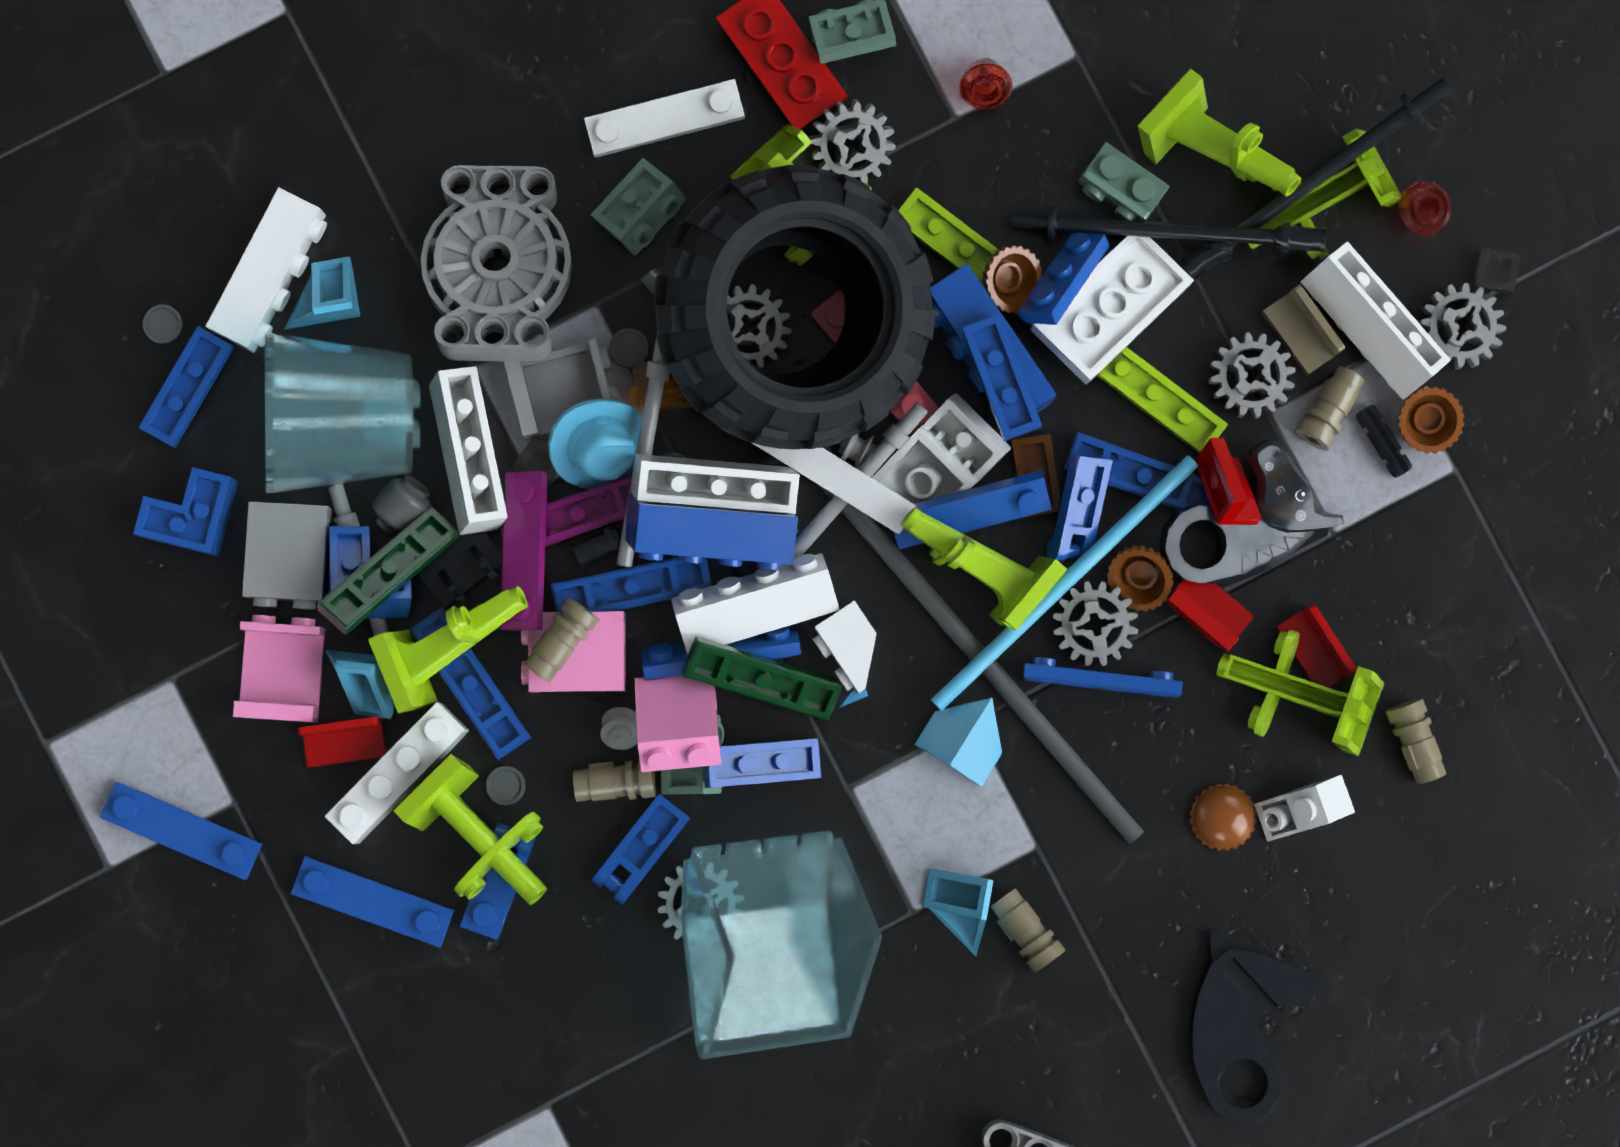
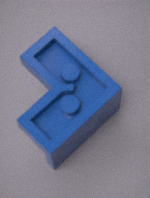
(196, 523)
(349, 550)

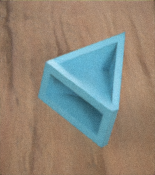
(327, 295)
(363, 683)
(964, 739)
(959, 904)

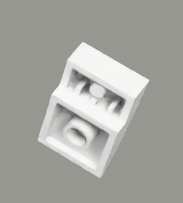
(944, 454)

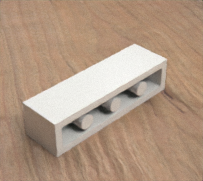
(267, 270)
(1375, 320)
(468, 450)
(715, 483)
(756, 602)
(397, 773)

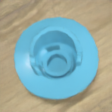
(595, 442)

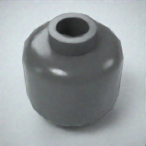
(400, 503)

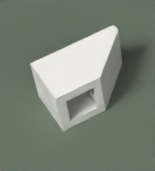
(851, 643)
(1304, 808)

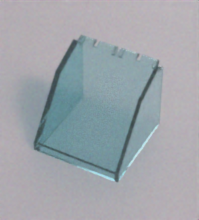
(775, 943)

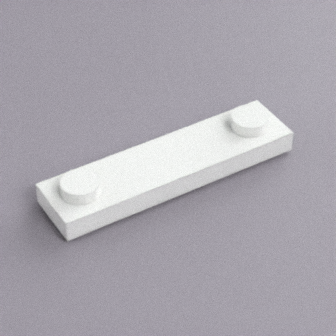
(664, 118)

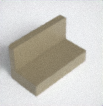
(1303, 330)

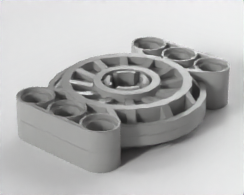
(505, 300)

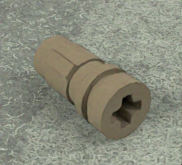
(1331, 406)
(560, 640)
(1417, 740)
(609, 782)
(1024, 927)

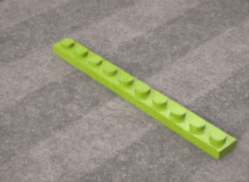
(1125, 373)

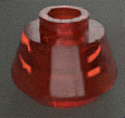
(985, 84)
(1425, 207)

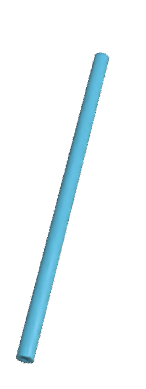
(1069, 579)

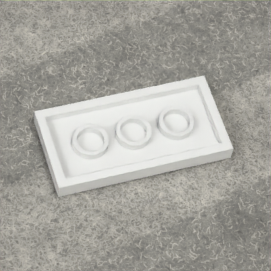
(1114, 306)

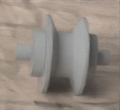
(856, 449)
(619, 728)

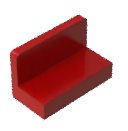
(1226, 485)
(1210, 612)
(1318, 648)
(344, 741)

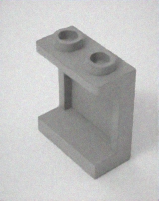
(557, 383)
(286, 554)

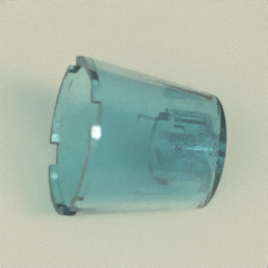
(336, 413)

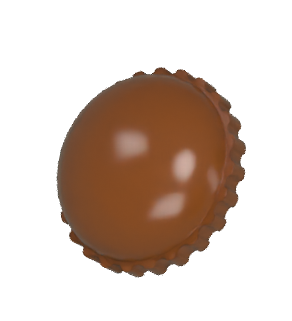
(1011, 277)
(1431, 419)
(1141, 576)
(1222, 817)

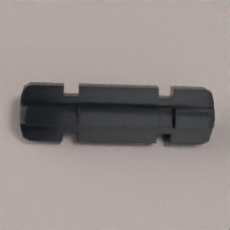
(1384, 441)

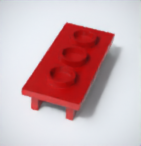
(782, 59)

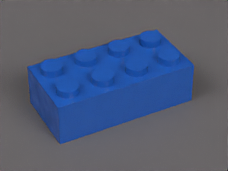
(963, 301)
(710, 533)

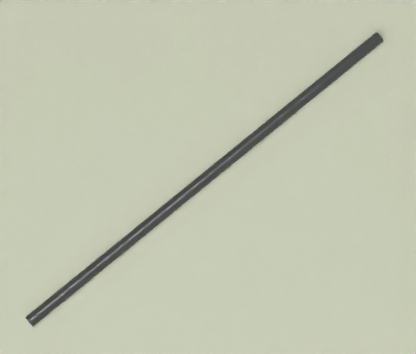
(994, 673)

